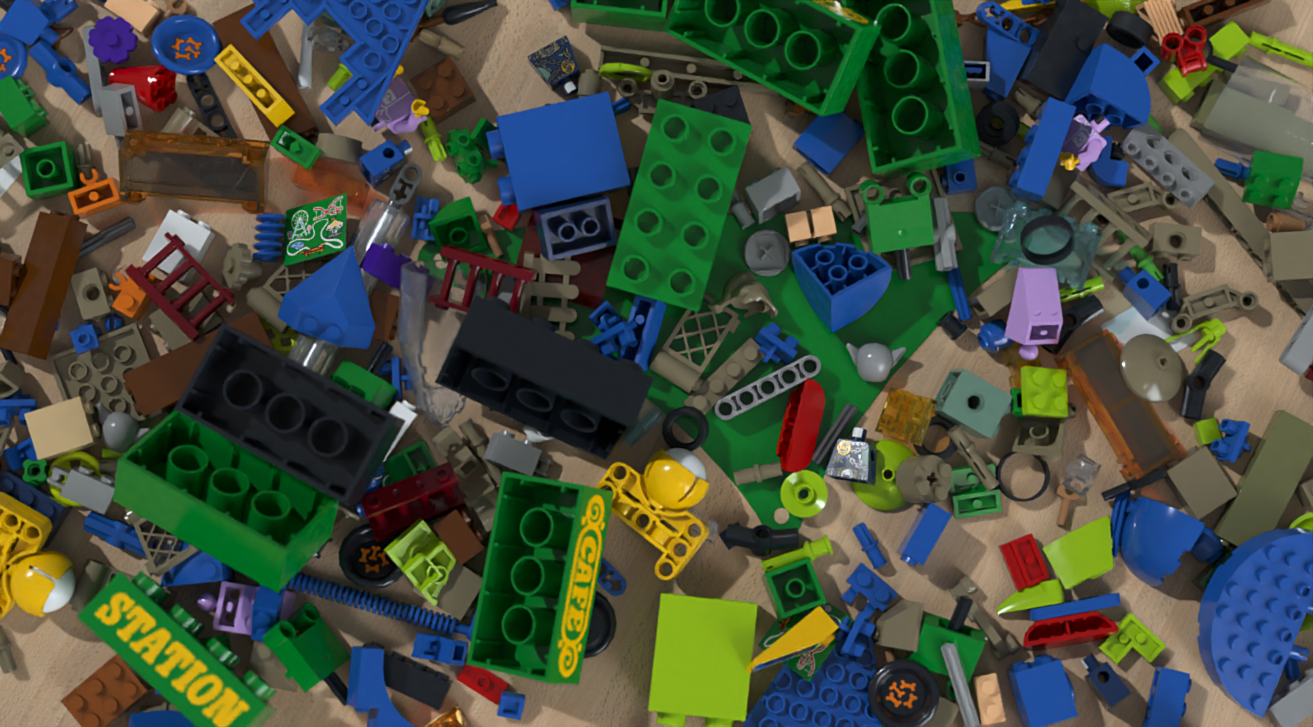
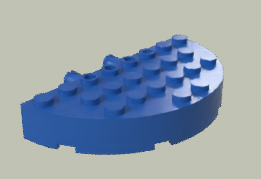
(1255, 615)

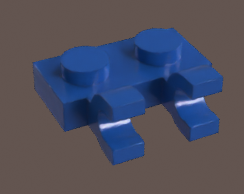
(869, 586)

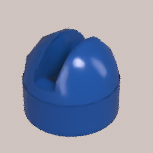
(118, 322)

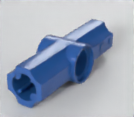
(60, 72)
(115, 532)

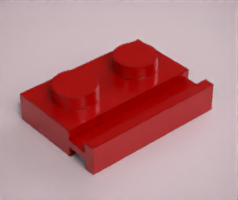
(1024, 561)

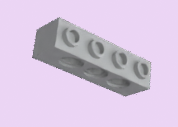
(1167, 164)

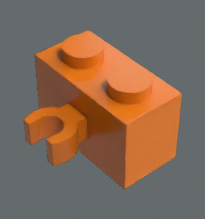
(95, 196)
(132, 299)

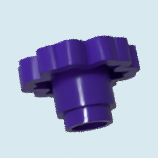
(113, 40)

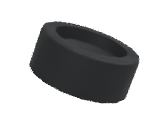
(1129, 29)
(698, 416)
(951, 448)

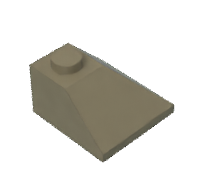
(899, 626)
(270, 668)

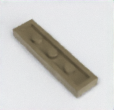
(725, 377)

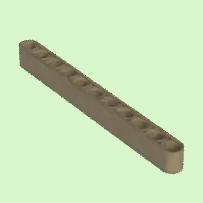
(1240, 220)

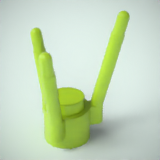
(1211, 332)

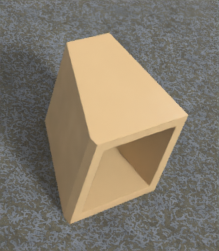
(63, 428)

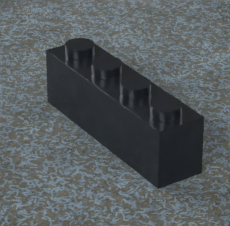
(414, 679)

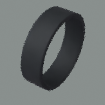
(1043, 221)
(1042, 490)

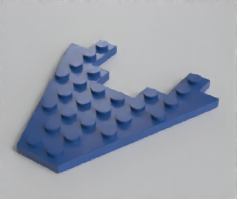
(380, 37)

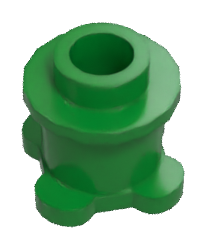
(31, 470)

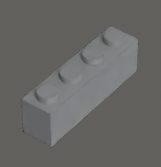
(1293, 703)

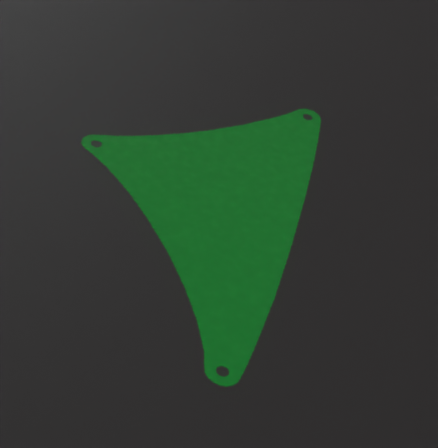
(898, 320)

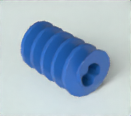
(268, 237)

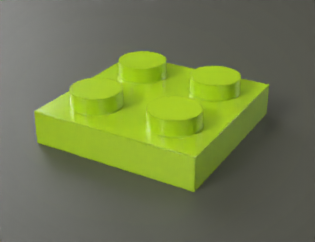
(1044, 392)

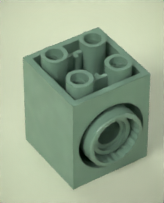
(985, 405)

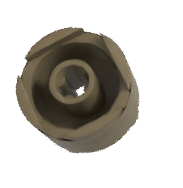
(924, 479)

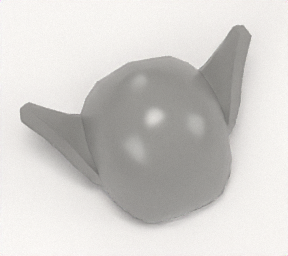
(874, 360)
(119, 429)

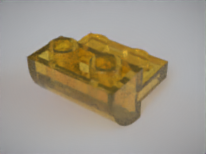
(906, 416)

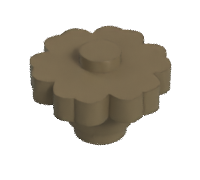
(240, 267)

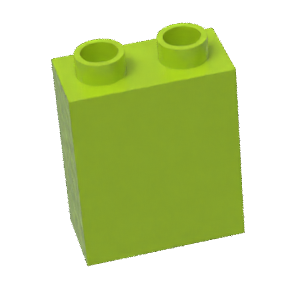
(702, 659)

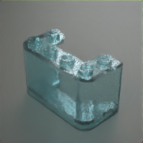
(1046, 241)

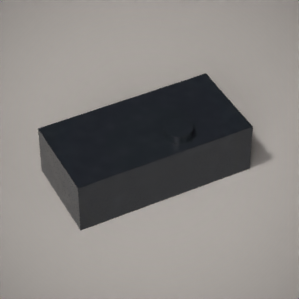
(1062, 48)

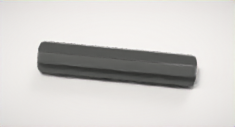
(106, 236)
(834, 434)

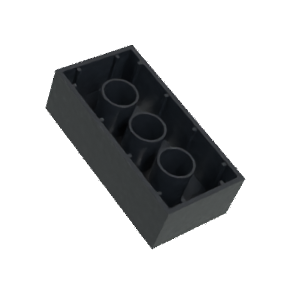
(544, 378)
(289, 415)

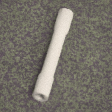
(305, 68)

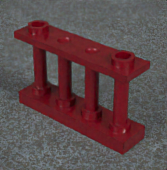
(477, 263)
(174, 309)
(419, 496)

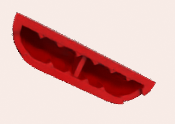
(801, 426)
(1068, 631)

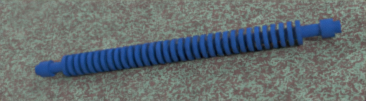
(335, 591)

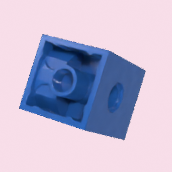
(1042, 691)

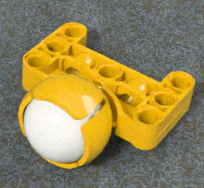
(672, 485)
(30, 576)

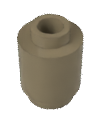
(589, 83)
(662, 84)

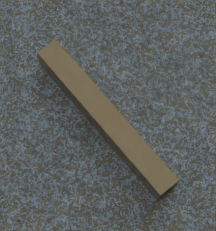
(684, 69)

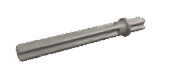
(960, 685)

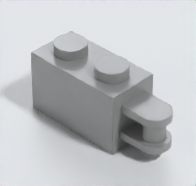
(119, 110)
(516, 455)
(85, 487)

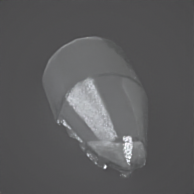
(1262, 113)
(428, 333)

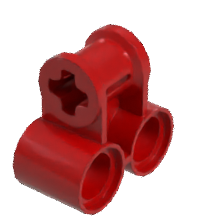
(1188, 53)

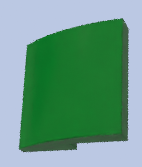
(970, 496)

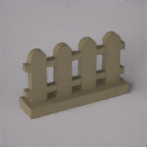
(548, 289)

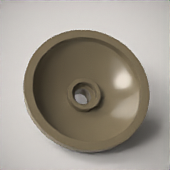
(1151, 368)

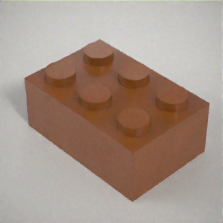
(107, 694)

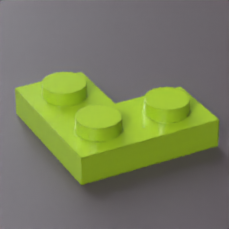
(1131, 635)

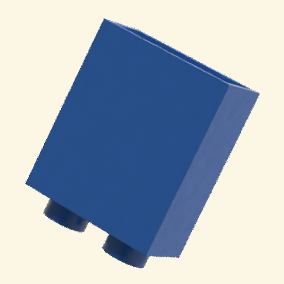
(559, 153)

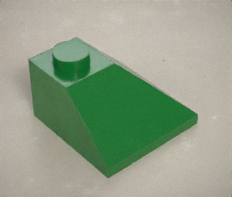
(458, 227)

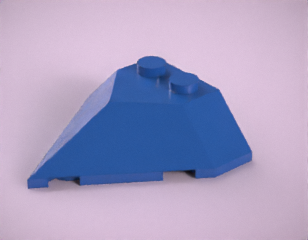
(332, 304)

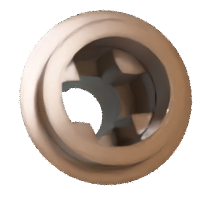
(1282, 222)

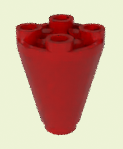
(152, 84)

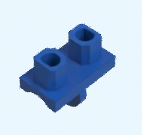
(424, 212)
(613, 330)
(774, 347)
(394, 368)
(16, 405)
(1234, 441)
(859, 625)

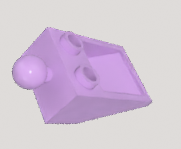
(1035, 310)
(239, 607)

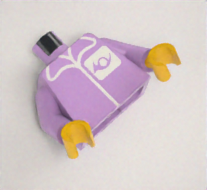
(400, 108)
(1083, 142)

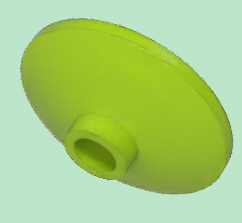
(816, 491)

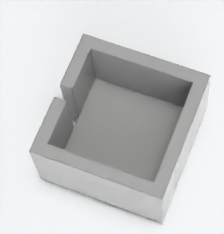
(774, 189)

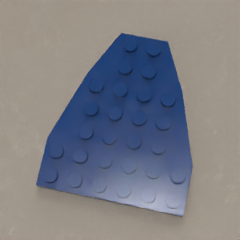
(830, 699)

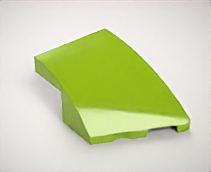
(1082, 553)
(422, 559)

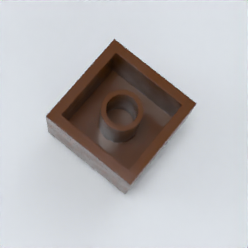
(443, 90)
(460, 536)

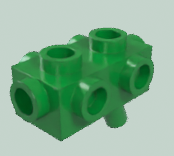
(468, 159)

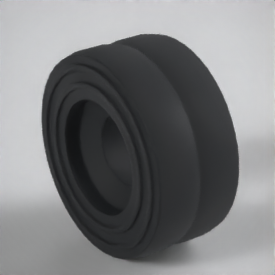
(1006, 114)

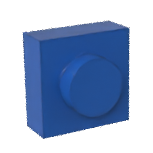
(511, 705)

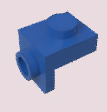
(61, 8)
(86, 337)
(17, 455)

